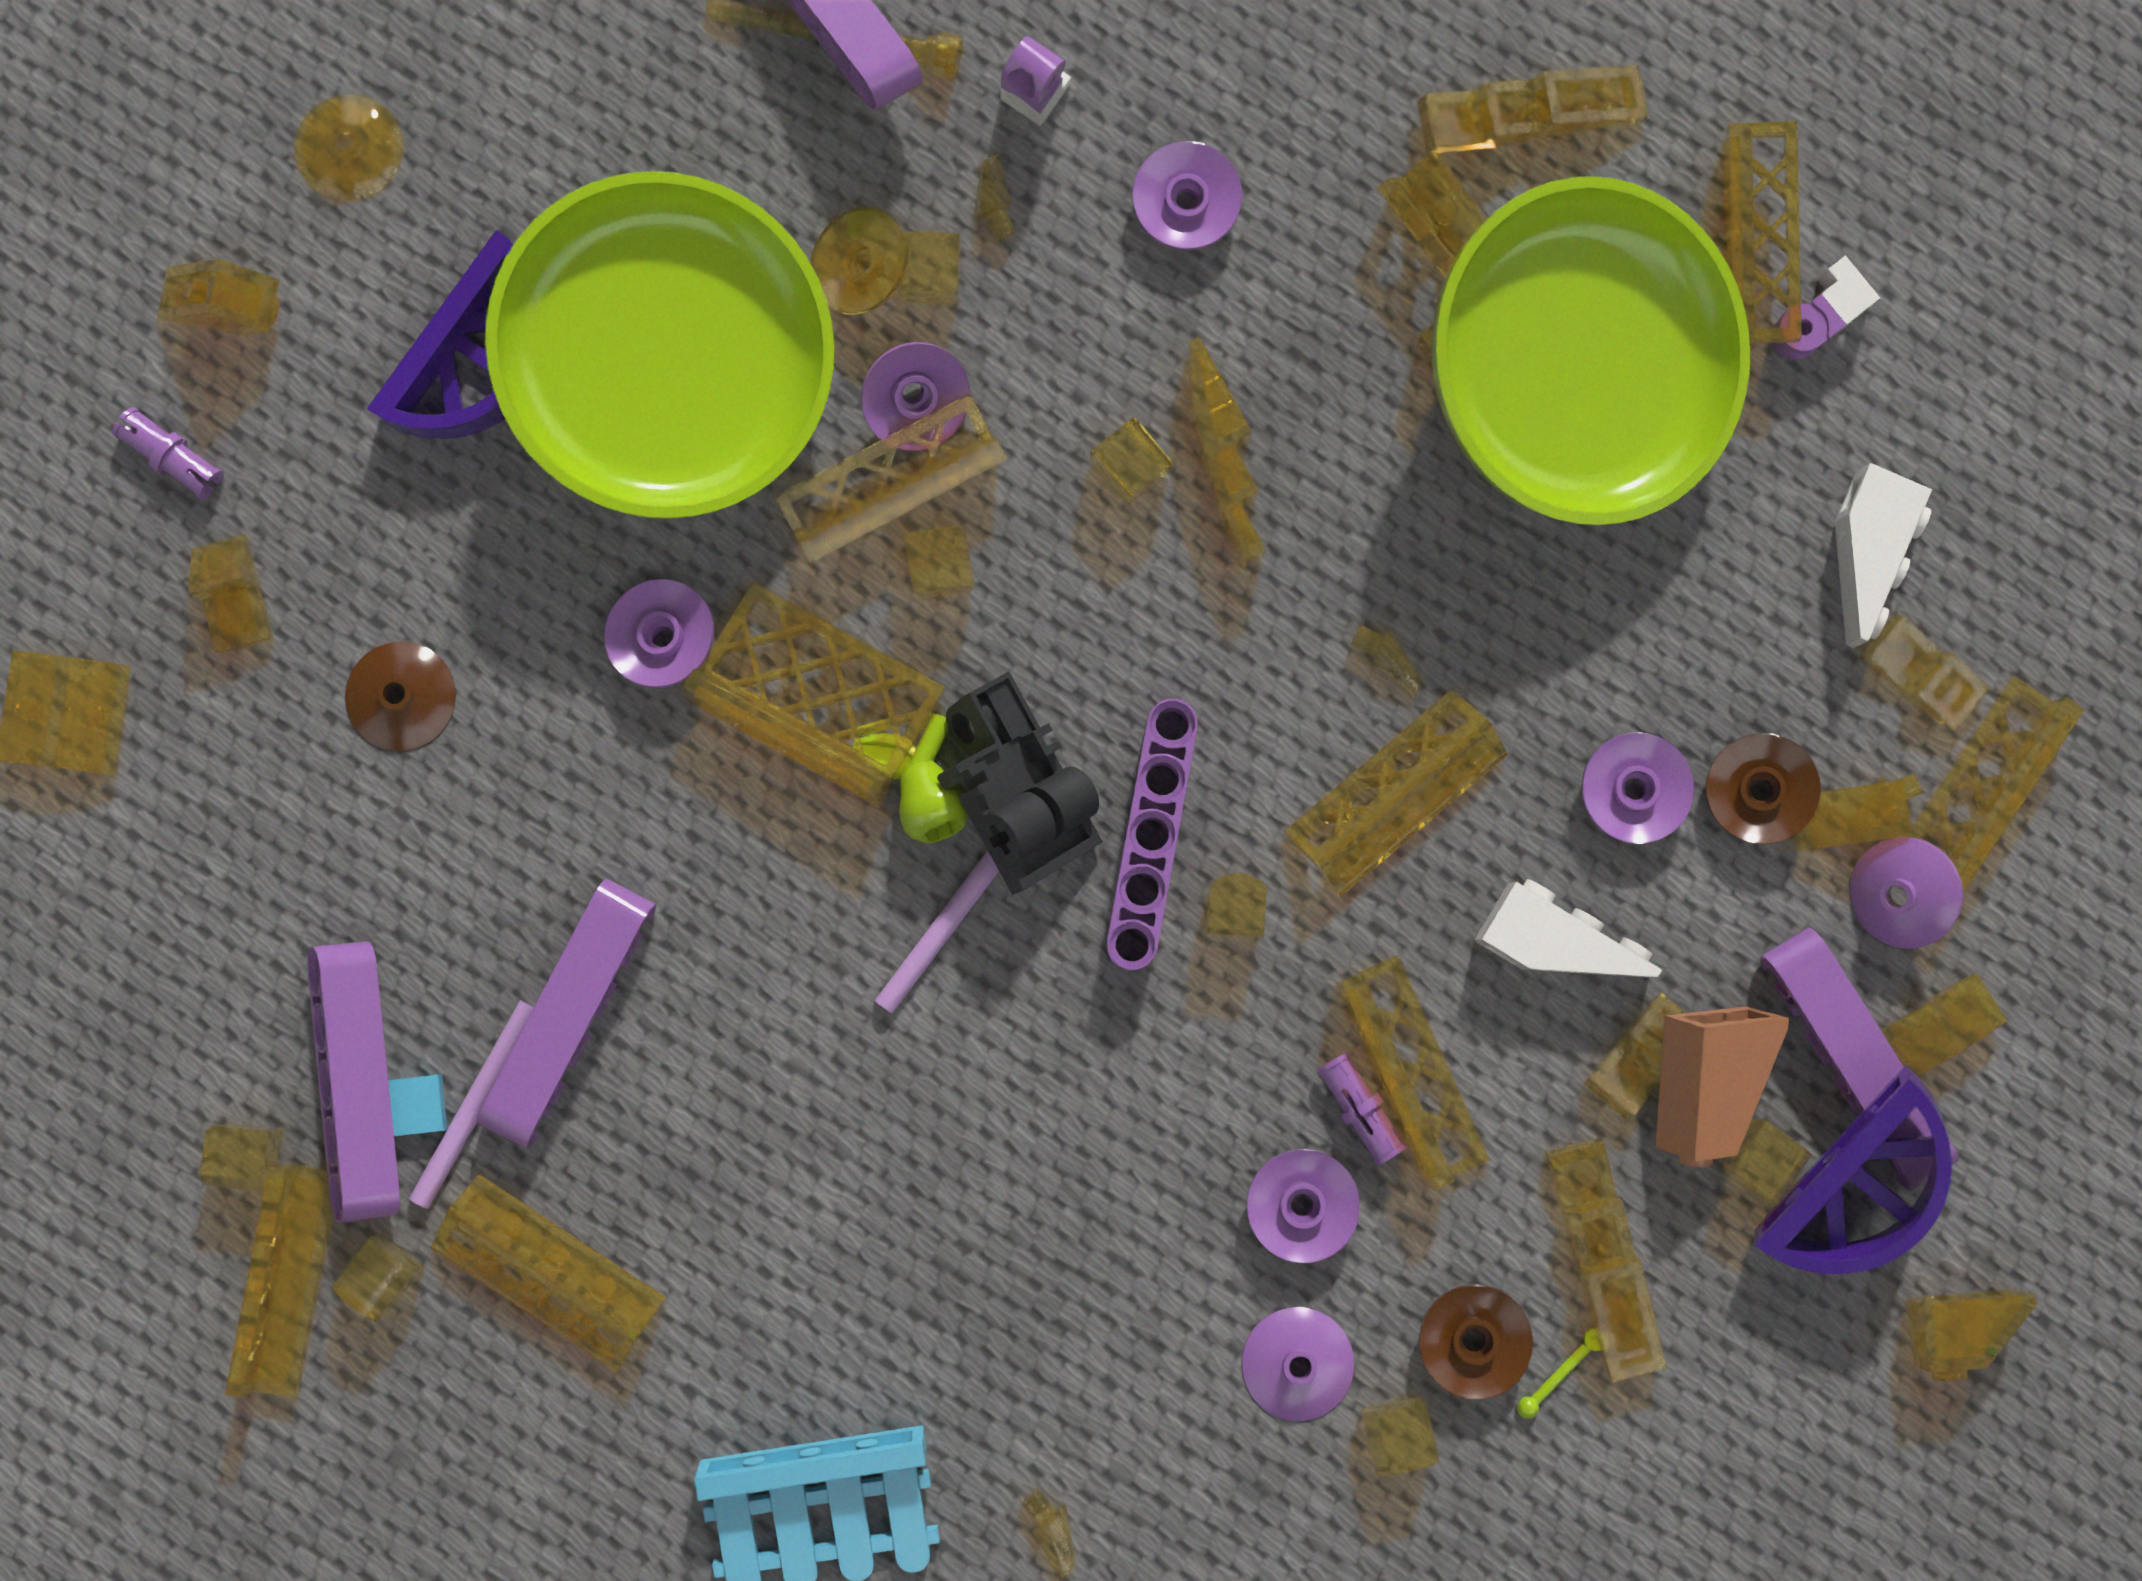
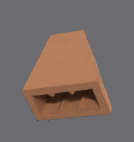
(1714, 1079)

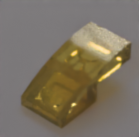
(1923, 673)
(1944, 1024)
(1634, 1063)

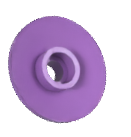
(1193, 170)
(940, 381)
(640, 617)
(1665, 783)
(1930, 885)
(1324, 1227)
(1281, 1339)

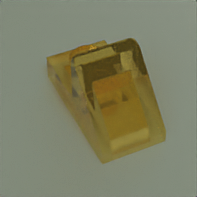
(231, 594)

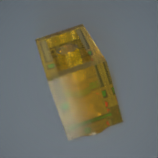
(219, 297)
(1964, 1329)

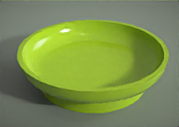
(659, 344)
(1591, 351)

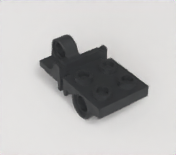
(1018, 793)

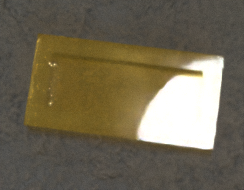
(1857, 816)

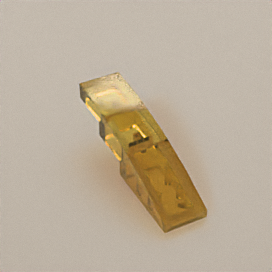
(1532, 109)
(1219, 433)
(1606, 1260)

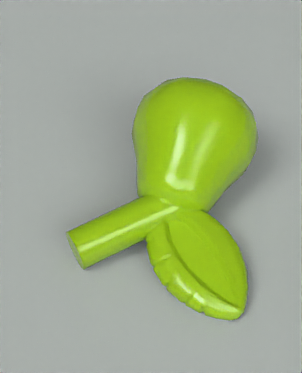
(926, 808)

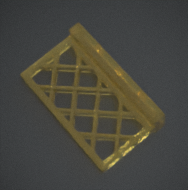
(787, 733)

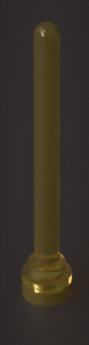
(936, 52)

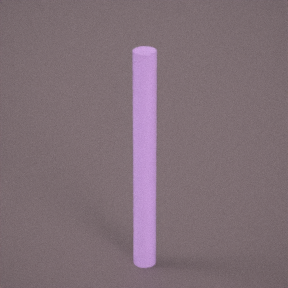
(938, 934)
(467, 1115)

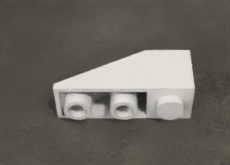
(1871, 540)
(1543, 937)

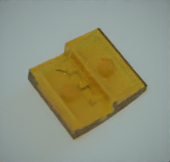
(63, 712)

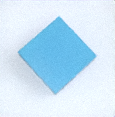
(417, 1105)

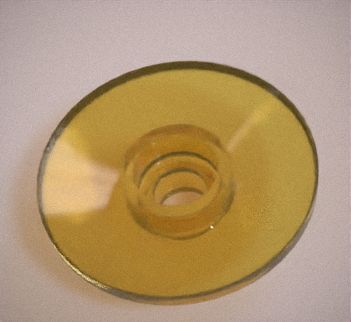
(365, 164)
(847, 246)

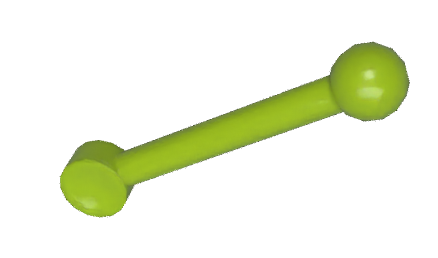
(1529, 1406)

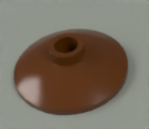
(426, 703)
(1792, 783)
(1500, 1358)

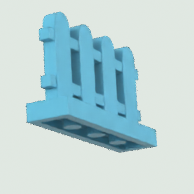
(841, 1465)

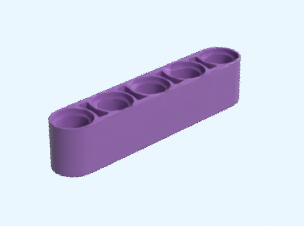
(862, 47)
(1159, 808)
(564, 1012)
(1844, 1036)
(353, 1081)

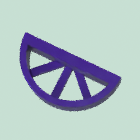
(434, 356)
(1843, 1161)

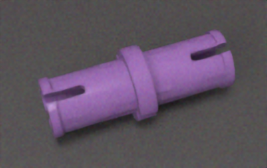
(167, 453)
(1362, 1108)

